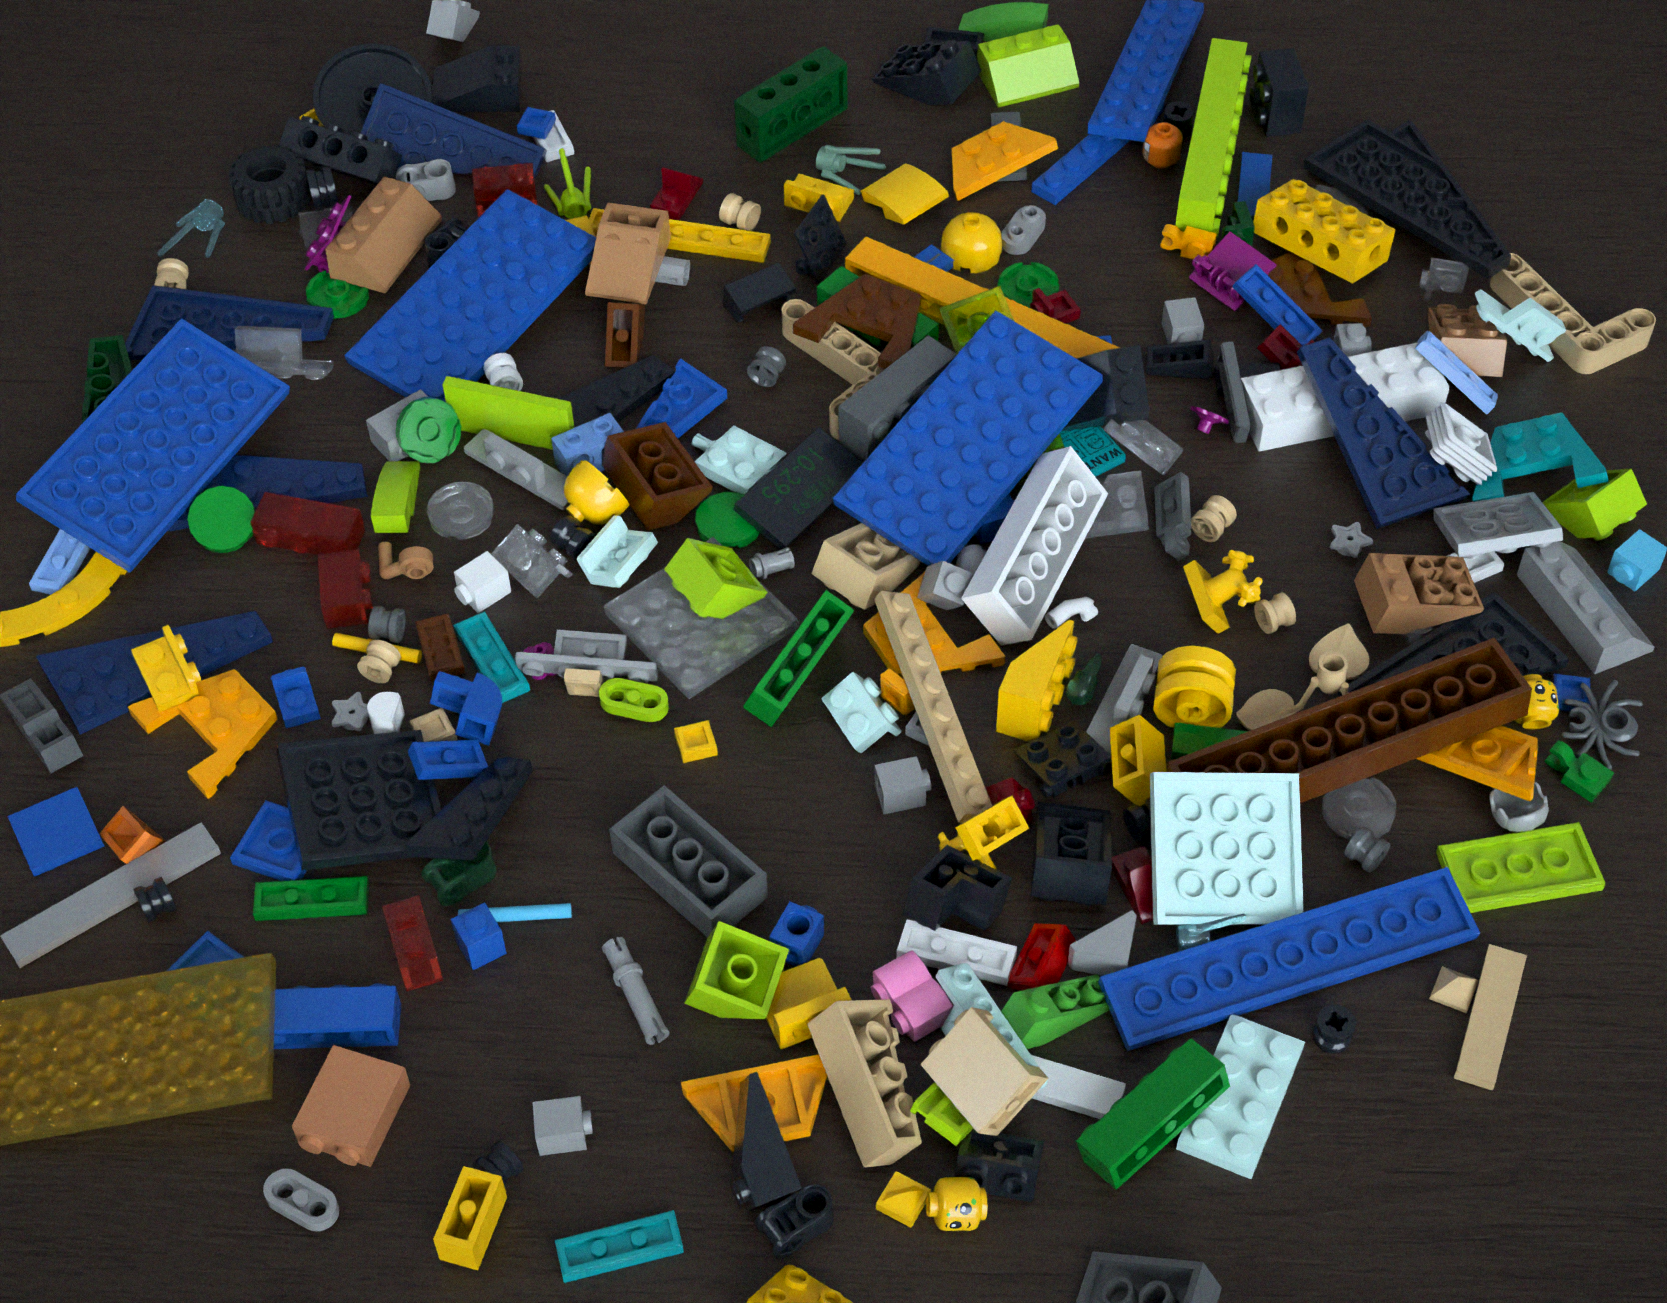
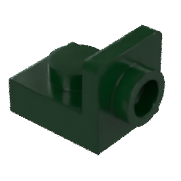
(1240, 223)

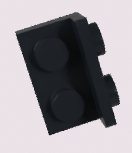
(1001, 1163)

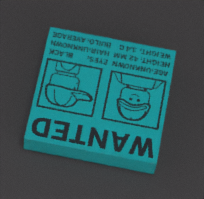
(1094, 448)

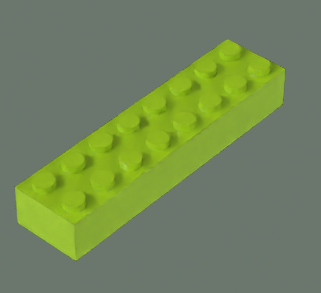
(1214, 136)

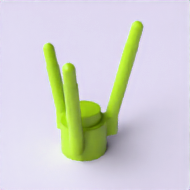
(573, 201)

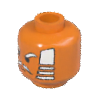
(1162, 145)

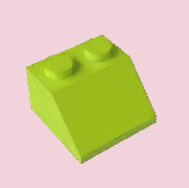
(1599, 507)
(713, 579)
(736, 974)

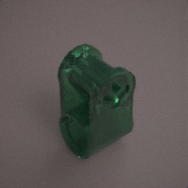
(460, 875)

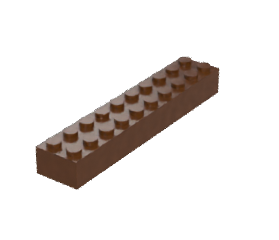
(1378, 723)

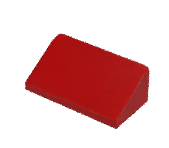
(1042, 957)

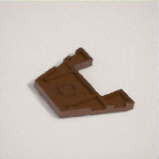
(1305, 287)
(870, 308)

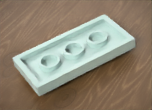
(1240, 1120)

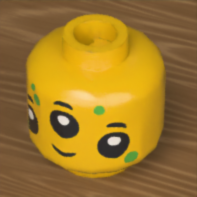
(1543, 703)
(957, 1204)

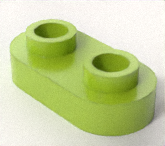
(635, 700)

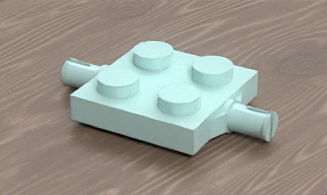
(736, 459)

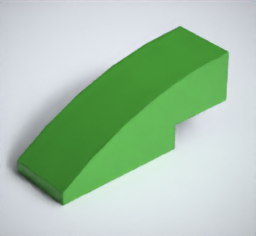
(1005, 19)

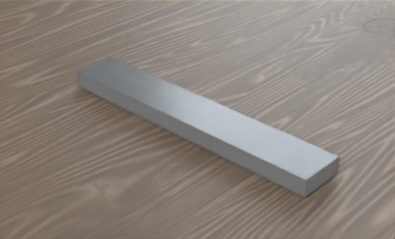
(108, 895)

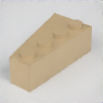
(867, 1078)

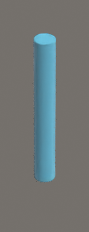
(529, 912)

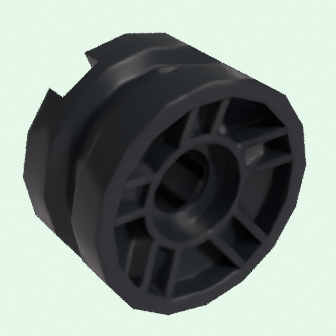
(322, 188)

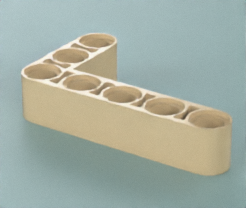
(1581, 346)
(838, 351)

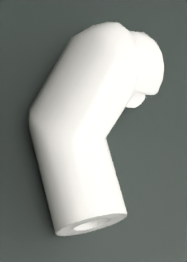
(1071, 607)

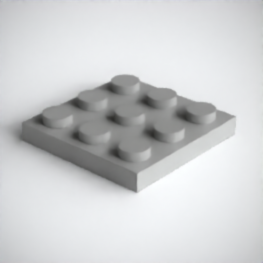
(1497, 525)

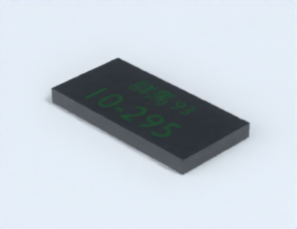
(798, 489)

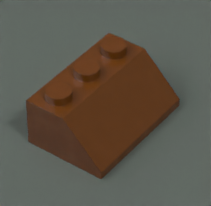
(655, 474)

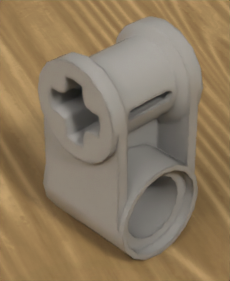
(430, 178)

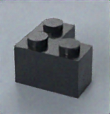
(958, 887)

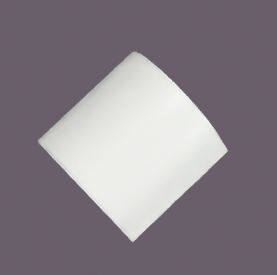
(385, 712)

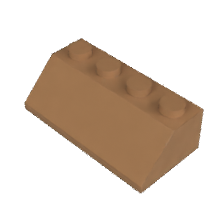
(382, 236)

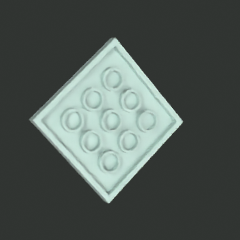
(1225, 847)

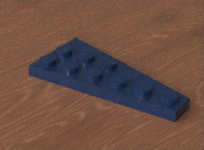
(430, 132)
(218, 317)
(1380, 448)
(289, 477)
(103, 678)

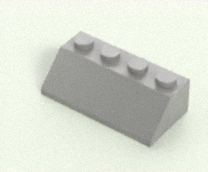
(1581, 606)

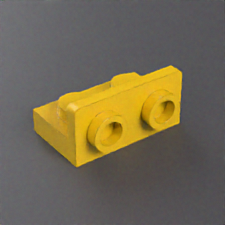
(806, 190)
(166, 670)

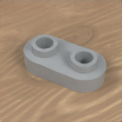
(1023, 230)
(304, 1200)

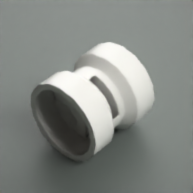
(502, 372)

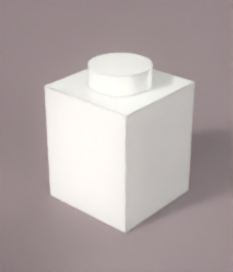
(482, 582)

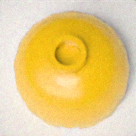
(972, 242)
(592, 495)

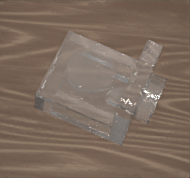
(1443, 276)

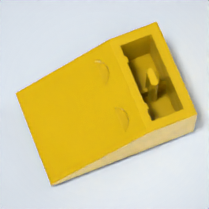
(1035, 685)

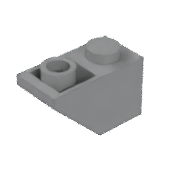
(451, 19)

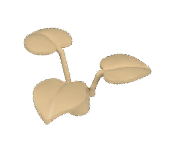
(1334, 659)

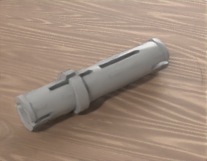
(629, 977)

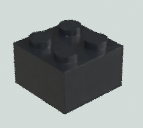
(1279, 92)

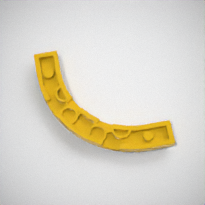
(63, 606)

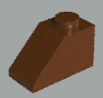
(624, 333)

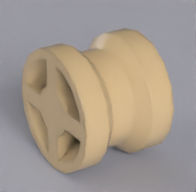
(172, 274)
(1275, 613)
(379, 660)

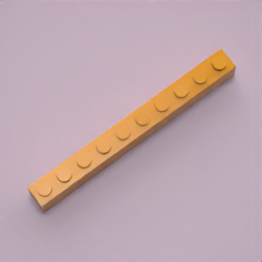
(943, 288)

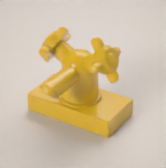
(1214, 591)
(987, 831)

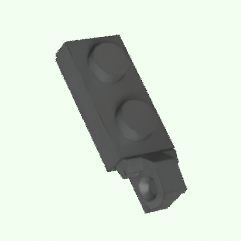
(1173, 515)

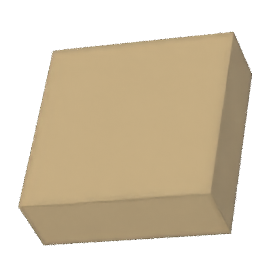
(583, 682)
(434, 726)

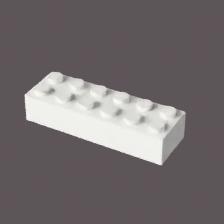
(1287, 411)
(1035, 546)

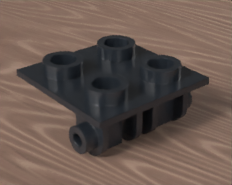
(819, 240)
(1064, 758)

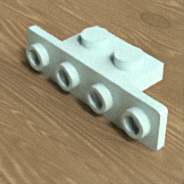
(1525, 323)
(966, 992)

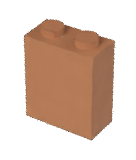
(351, 1106)

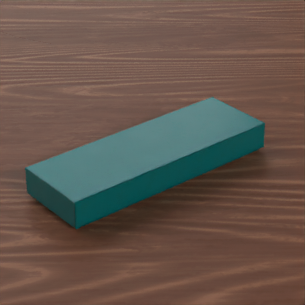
(491, 655)
(619, 1246)

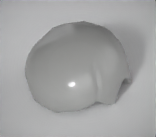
(1519, 814)

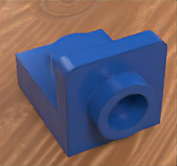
(295, 697)

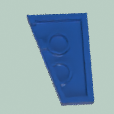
(684, 400)

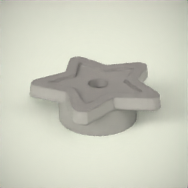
(1347, 547)
(350, 721)

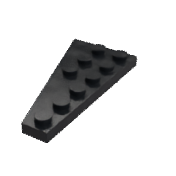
(1518, 638)

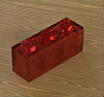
(306, 525)

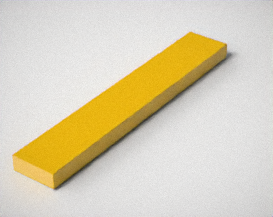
(709, 239)

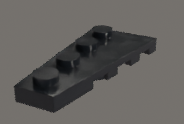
(619, 392)
(473, 814)

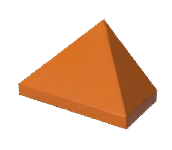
(129, 836)

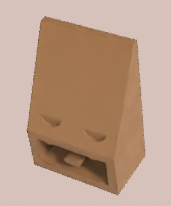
(628, 253)
(1469, 338)
(1415, 591)

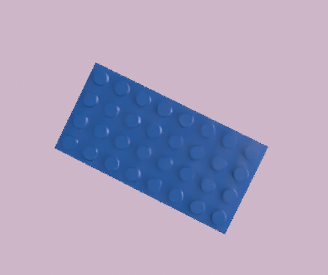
(474, 298)
(968, 440)
(153, 445)

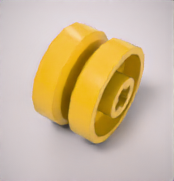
(1194, 687)

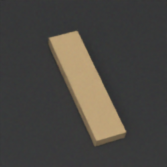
(1490, 1017)

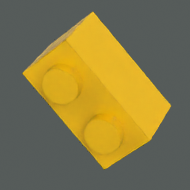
(1136, 753)
(470, 1218)

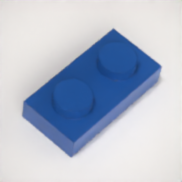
(447, 759)

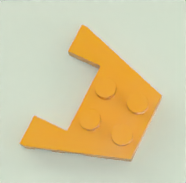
(944, 650)
(225, 714)

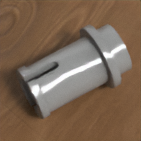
(771, 562)

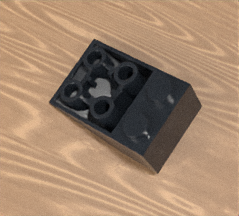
(930, 71)

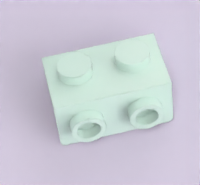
(615, 553)
(860, 711)

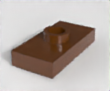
(439, 646)

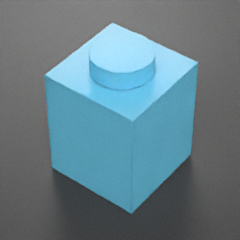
(1637, 560)

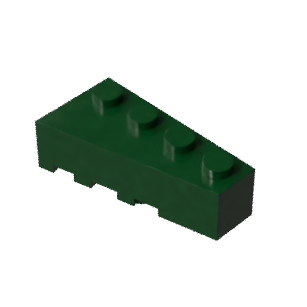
(106, 369)

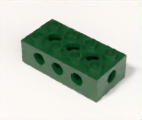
(791, 104)

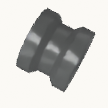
(766, 366)
(387, 624)
(1367, 849)

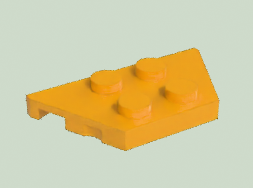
(996, 155)
(1494, 758)
(791, 1088)

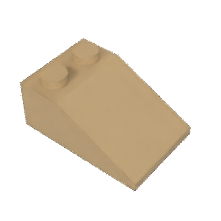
(862, 564)

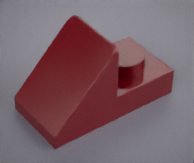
(676, 192)
(1134, 875)

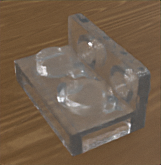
(1146, 443)
(529, 561)

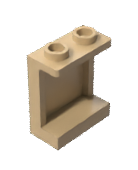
(982, 1072)

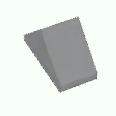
(1104, 949)

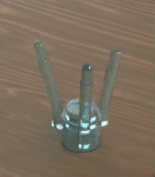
(204, 217)
(1198, 934)

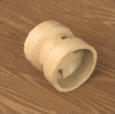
(736, 211)
(1214, 517)

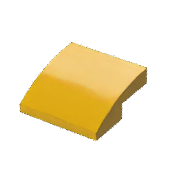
(905, 193)

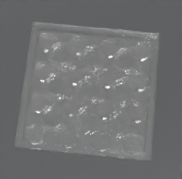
(694, 648)

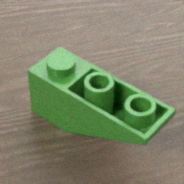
(1054, 1009)

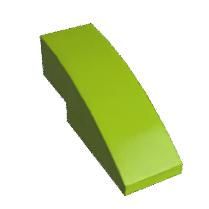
(395, 497)

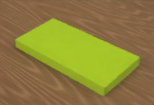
(508, 412)
(1522, 867)

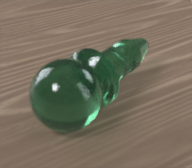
(1081, 688)

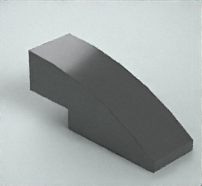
(41, 725)

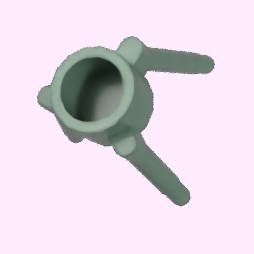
(833, 160)

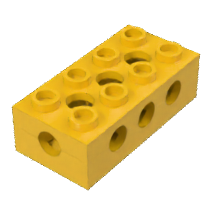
(1323, 230)

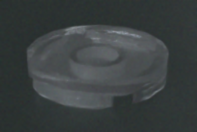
(460, 510)
(1360, 805)

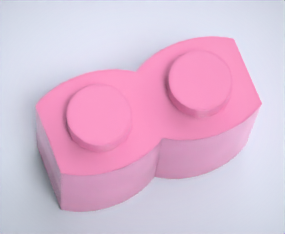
(915, 996)

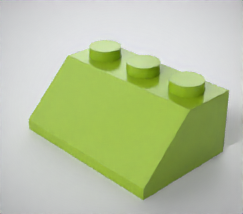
(1027, 65)

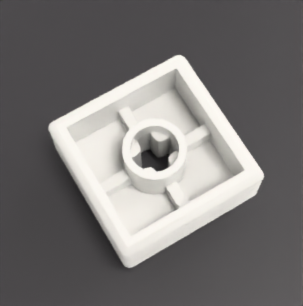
(1460, 444)

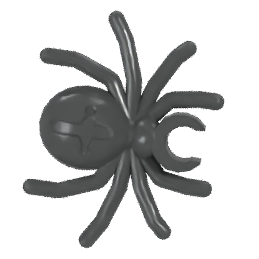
(1602, 723)

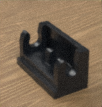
(757, 290)

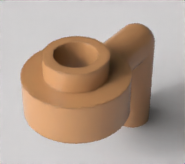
(413, 562)

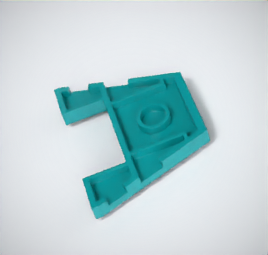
(1538, 447)

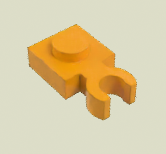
(1190, 242)

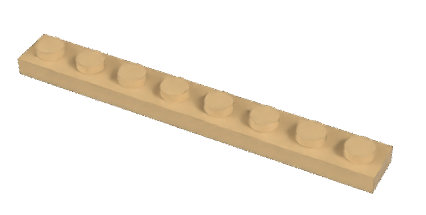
(933, 705)

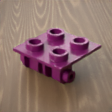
(327, 231)
(1225, 266)

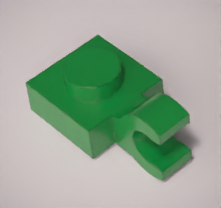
(1581, 775)

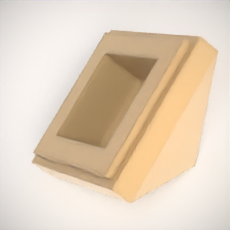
(1454, 989)

